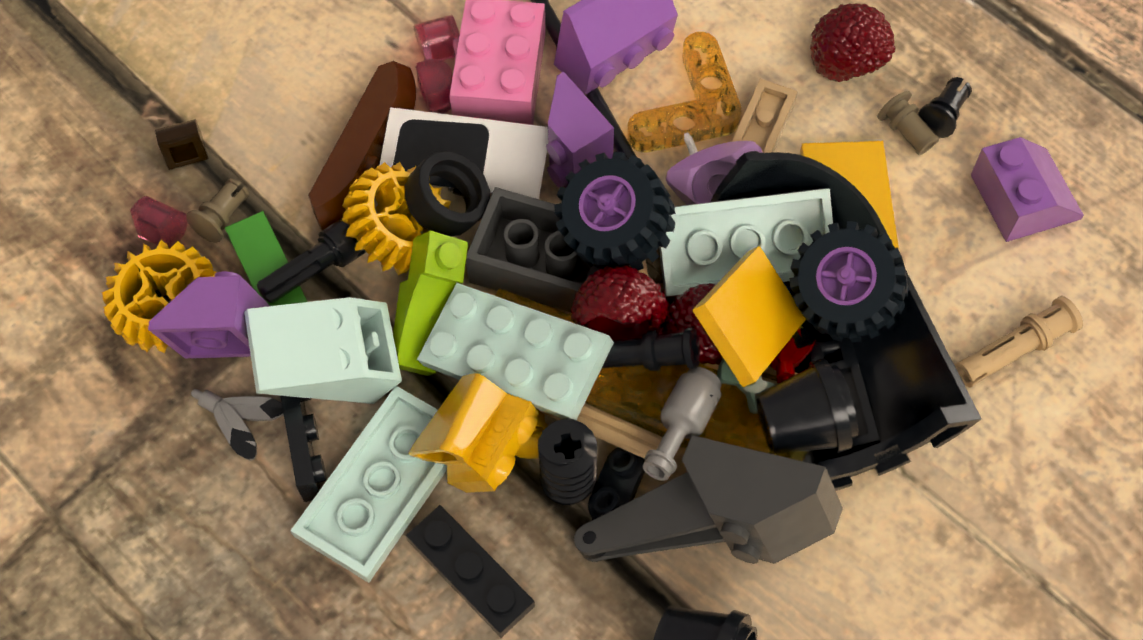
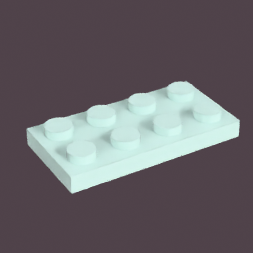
(719, 233)
(517, 350)
(373, 489)

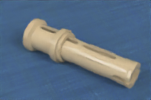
(1034, 333)

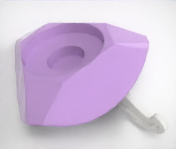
(702, 172)

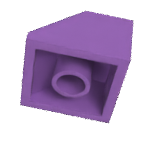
(574, 131)
(1023, 189)
(208, 317)

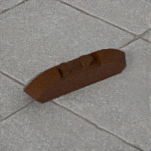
(361, 140)

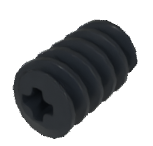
(567, 461)

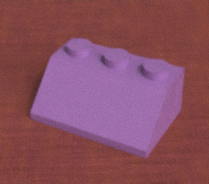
(610, 36)

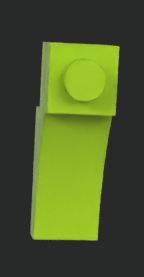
(434, 270)

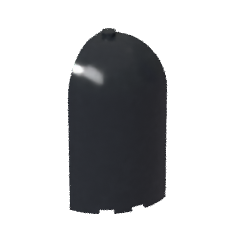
(905, 368)

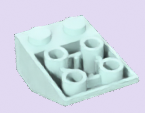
(324, 350)

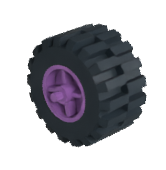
(615, 212)
(849, 282)

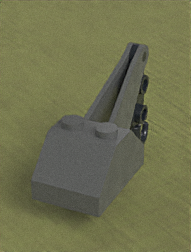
(730, 494)

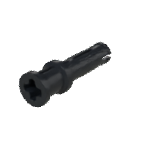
(656, 350)

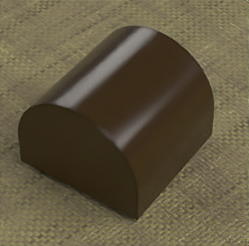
(181, 144)

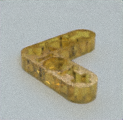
(701, 111)

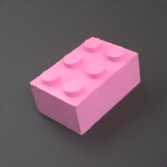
(499, 60)

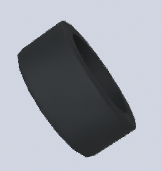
(464, 176)

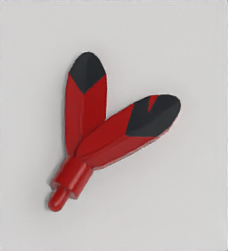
(793, 353)

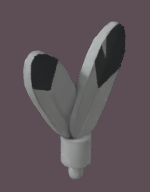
(231, 413)

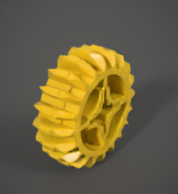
(391, 231)
(152, 270)

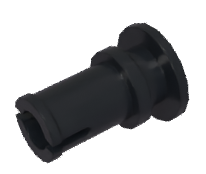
(944, 110)

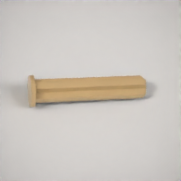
(617, 431)

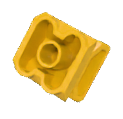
(477, 434)

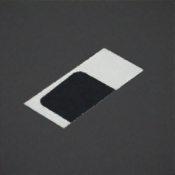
(505, 152)

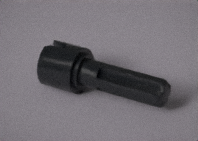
(331, 249)

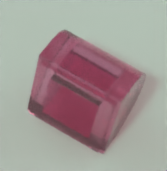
(438, 38)
(435, 84)
(158, 221)

